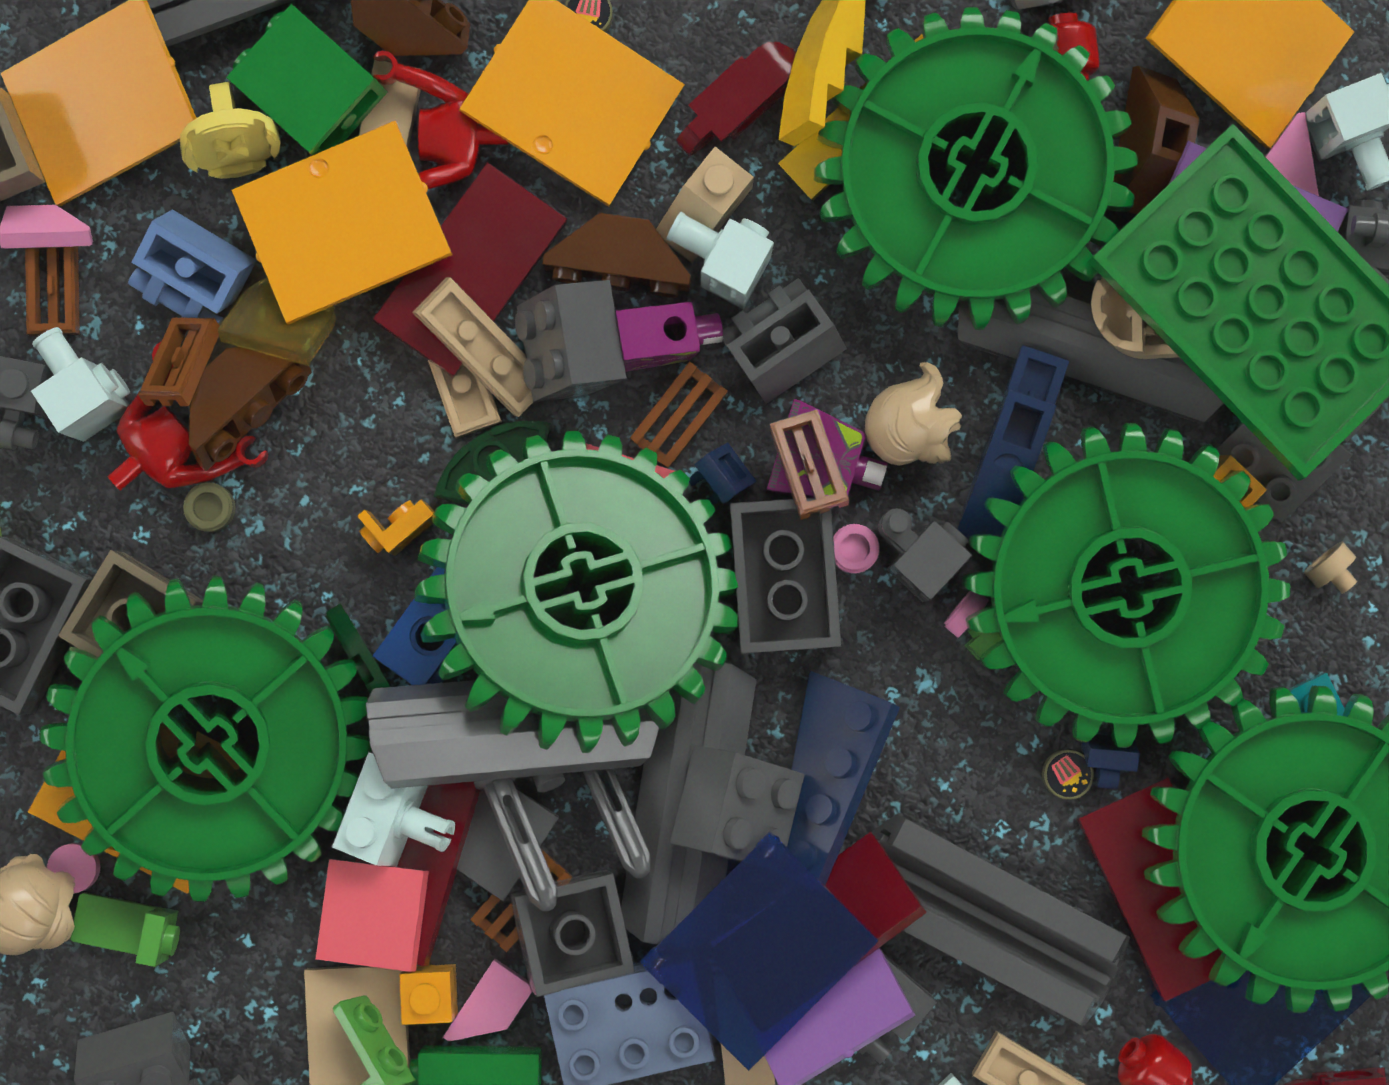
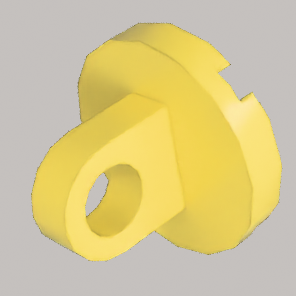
(229, 139)

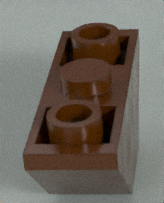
(412, 26)
(1158, 133)
(618, 251)
(235, 396)

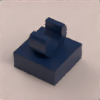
(723, 473)
(1109, 759)

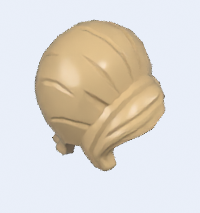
(906, 423)
(34, 906)

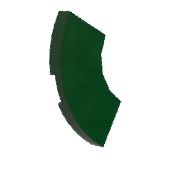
(473, 456)
(356, 648)

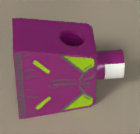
(644, 336)
(846, 446)

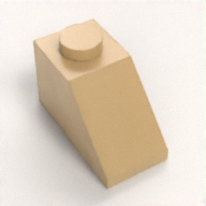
(708, 196)

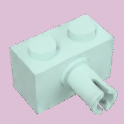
(1354, 122)
(732, 257)
(80, 394)
(384, 818)

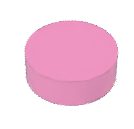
(855, 548)
(968, 605)
(77, 863)

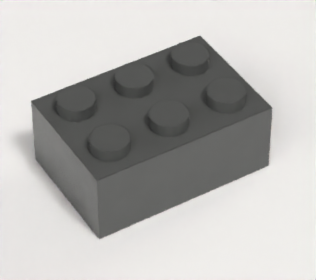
(784, 577)
(34, 607)

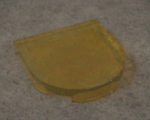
(260, 327)

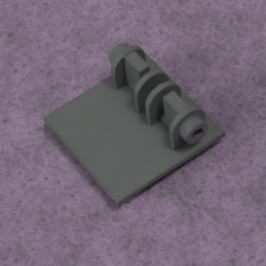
(1283, 490)

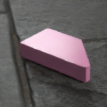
(1293, 155)
(42, 227)
(491, 1004)

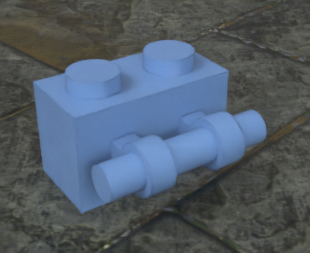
(192, 262)

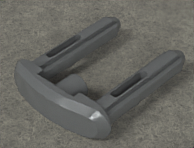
(529, 856)

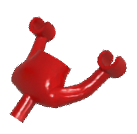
(443, 131)
(161, 448)

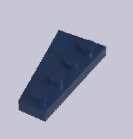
(837, 752)

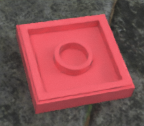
(372, 915)

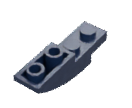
(1015, 437)

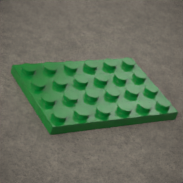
(1258, 300)

